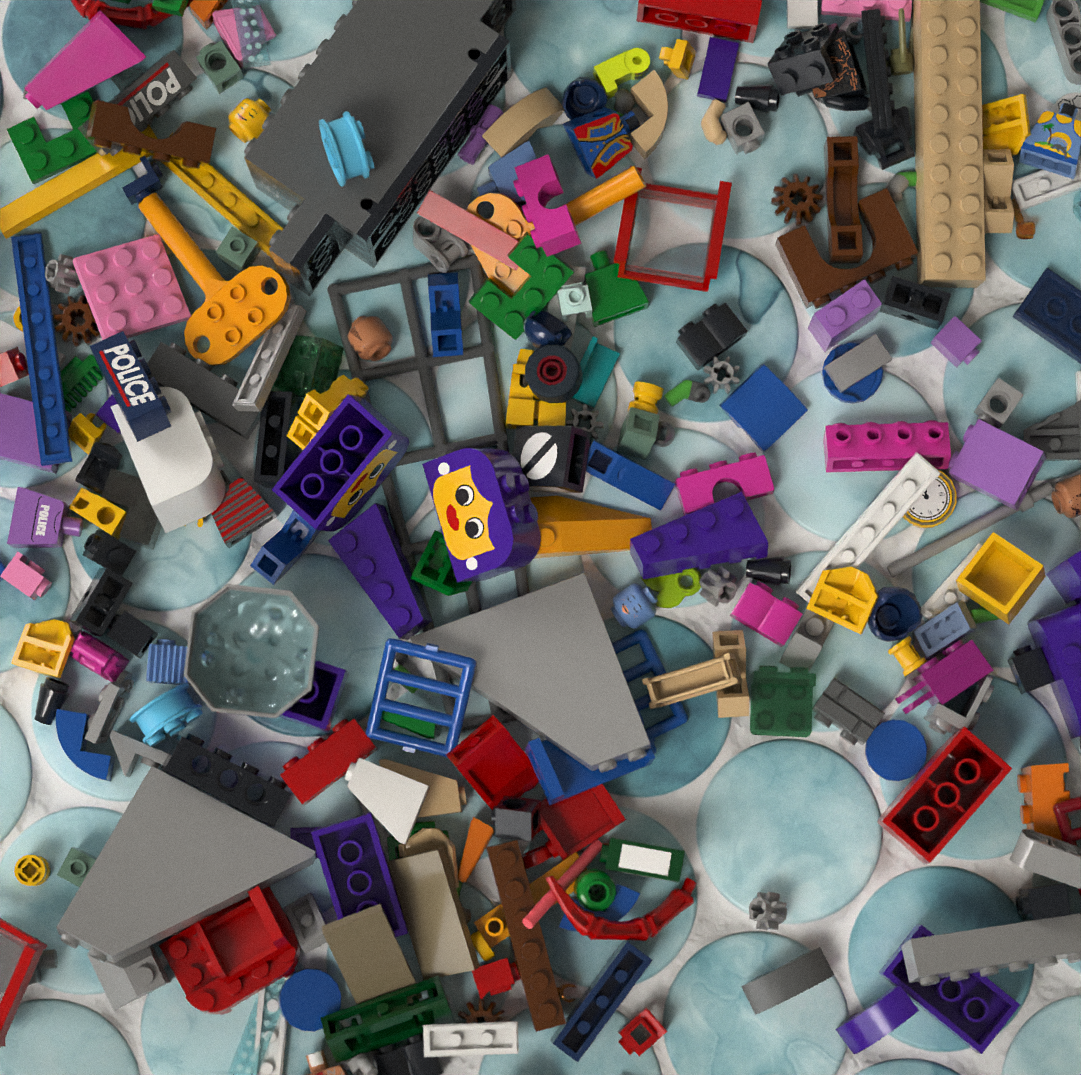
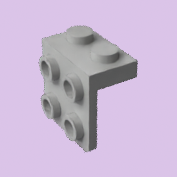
(946, 720)

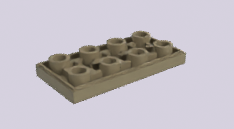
(433, 914)
(369, 954)

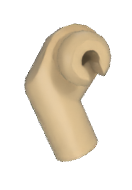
(711, 125)

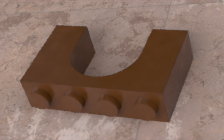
(819, 281)

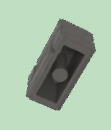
(847, 712)

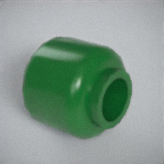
(592, 880)

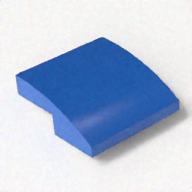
(763, 407)

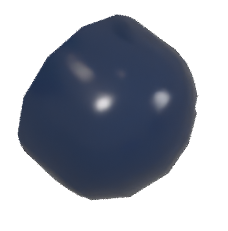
(583, 97)
(545, 329)

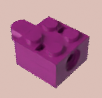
(948, 677)

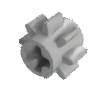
(62, 274)
(717, 366)
(585, 415)
(718, 586)
(767, 911)

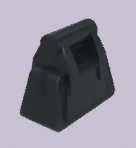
(877, 146)

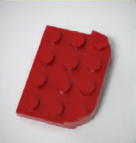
(211, 993)

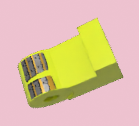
(622, 68)

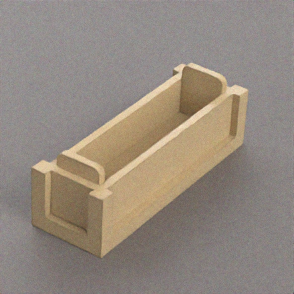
(693, 681)

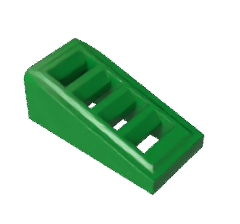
(413, 725)

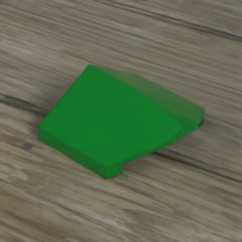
(436, 568)

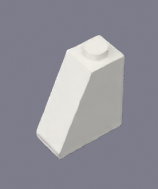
(388, 796)

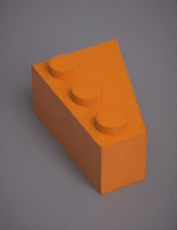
(1042, 789)

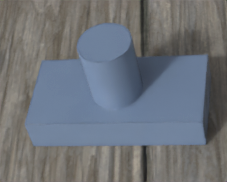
(945, 629)

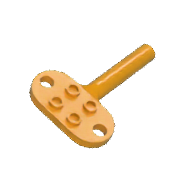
(512, 221)
(233, 310)

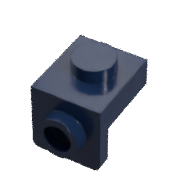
(145, 185)

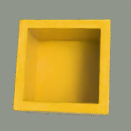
(1001, 578)

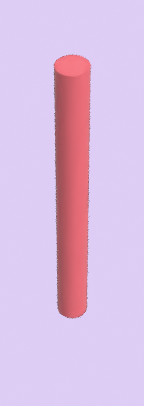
(565, 881)

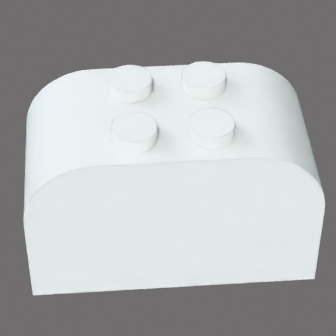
(177, 464)

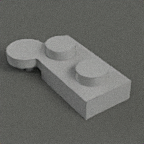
(102, 722)

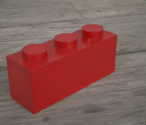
(327, 760)

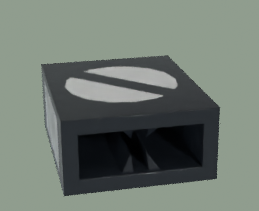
(552, 457)

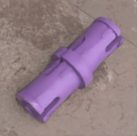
(475, 142)

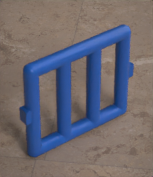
(651, 664)
(387, 674)

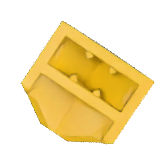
(1006, 124)
(844, 597)
(44, 647)

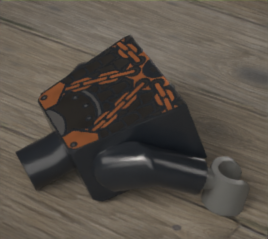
(849, 87)

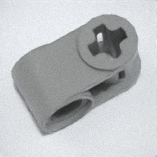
(441, 247)

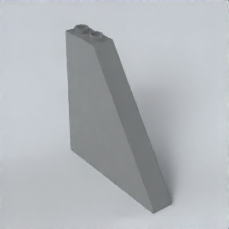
(551, 670)
(173, 865)

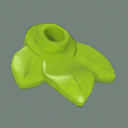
(671, 589)

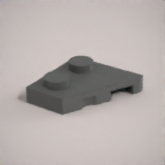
(1058, 435)

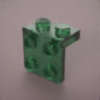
(309, 366)
(781, 702)

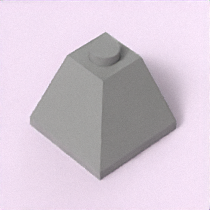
(130, 976)

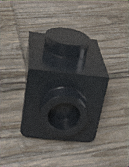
(98, 466)
(108, 552)

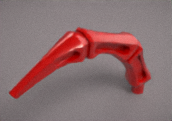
(135, 17)
(636, 929)

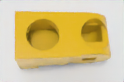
(99, 512)

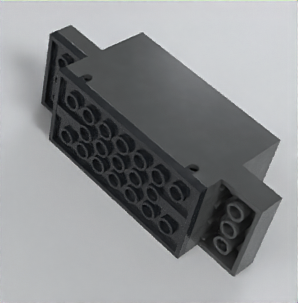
(417, 85)

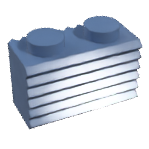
(166, 663)

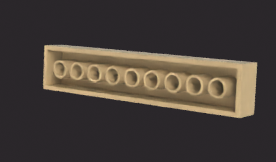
(948, 143)

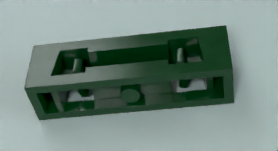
(386, 1019)

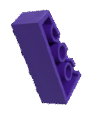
(700, 539)
(378, 564)

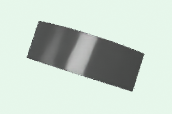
(787, 980)

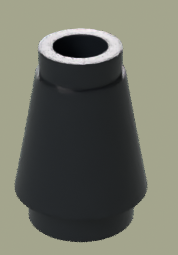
(760, 97)
(769, 570)
(51, 697)

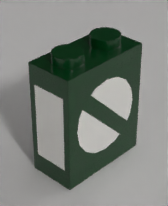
(642, 859)

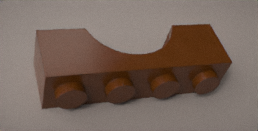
(112, 125)
(841, 181)

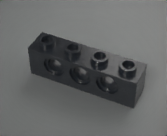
(266, 808)

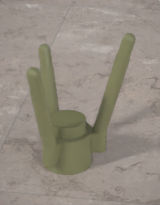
(902, 59)

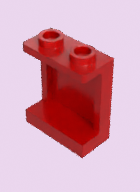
(494, 763)
(578, 820)
(242, 938)

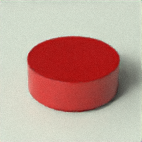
(536, 856)

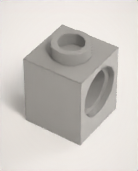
(742, 116)
(1007, 395)

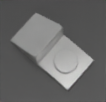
(806, 640)
(130, 749)
(307, 922)

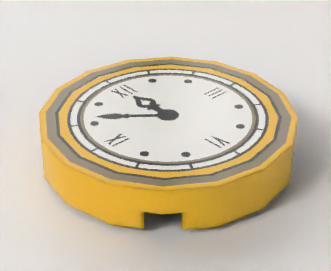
(934, 504)

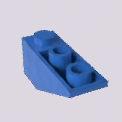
(628, 475)

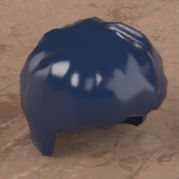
(894, 614)

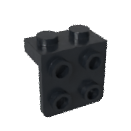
(803, 59)

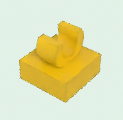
(679, 59)
(84, 432)

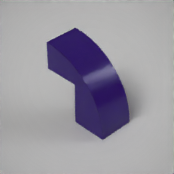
(877, 1020)

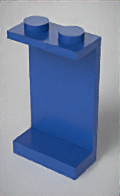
(566, 777)

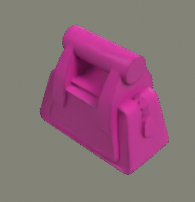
(98, 656)

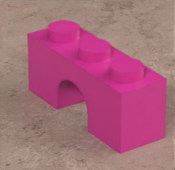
(553, 227)
(748, 475)

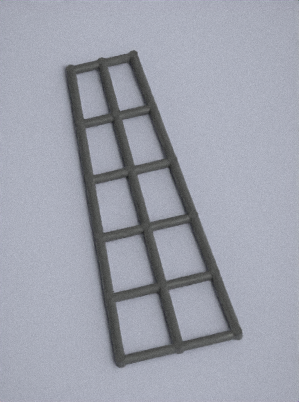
(423, 364)

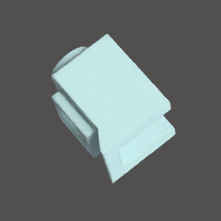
(574, 300)

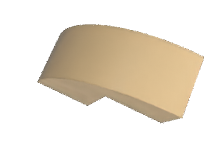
(652, 99)
(522, 120)
(998, 178)
(734, 699)

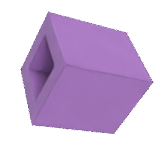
(957, 342)

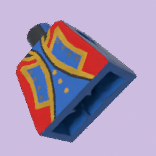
(601, 139)

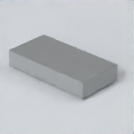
(858, 363)

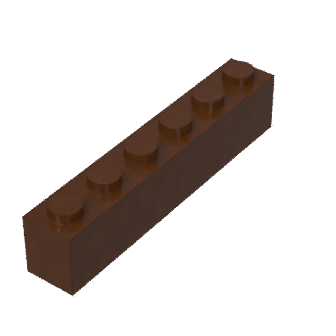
(526, 943)

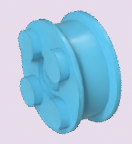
(345, 148)
(166, 714)

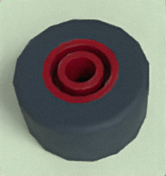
(557, 384)

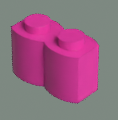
(766, 613)

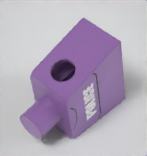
(40, 521)

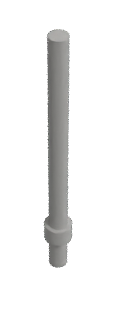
(968, 531)

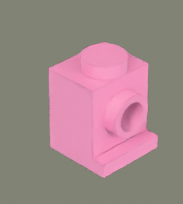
(26, 577)

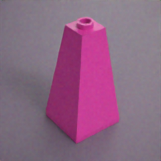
(83, 62)

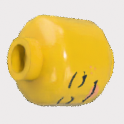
(248, 118)

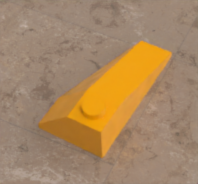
(583, 528)

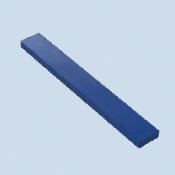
(41, 350)

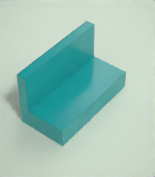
(596, 369)

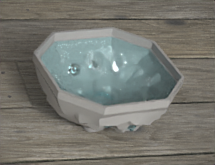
(251, 651)

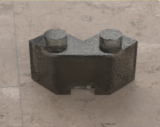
(141, 522)

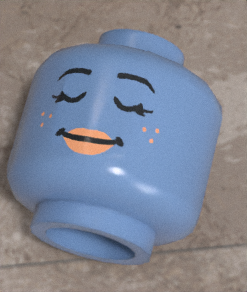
(634, 606)

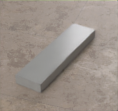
(268, 361)

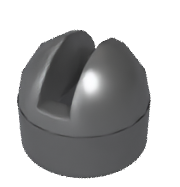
(670, 434)

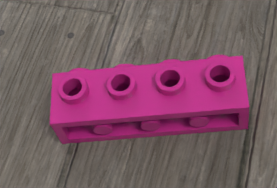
(885, 445)

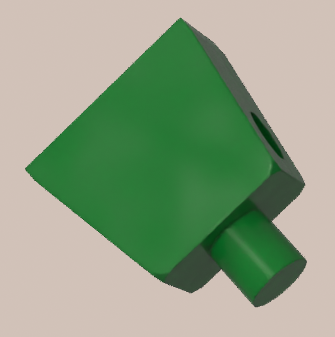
(611, 295)

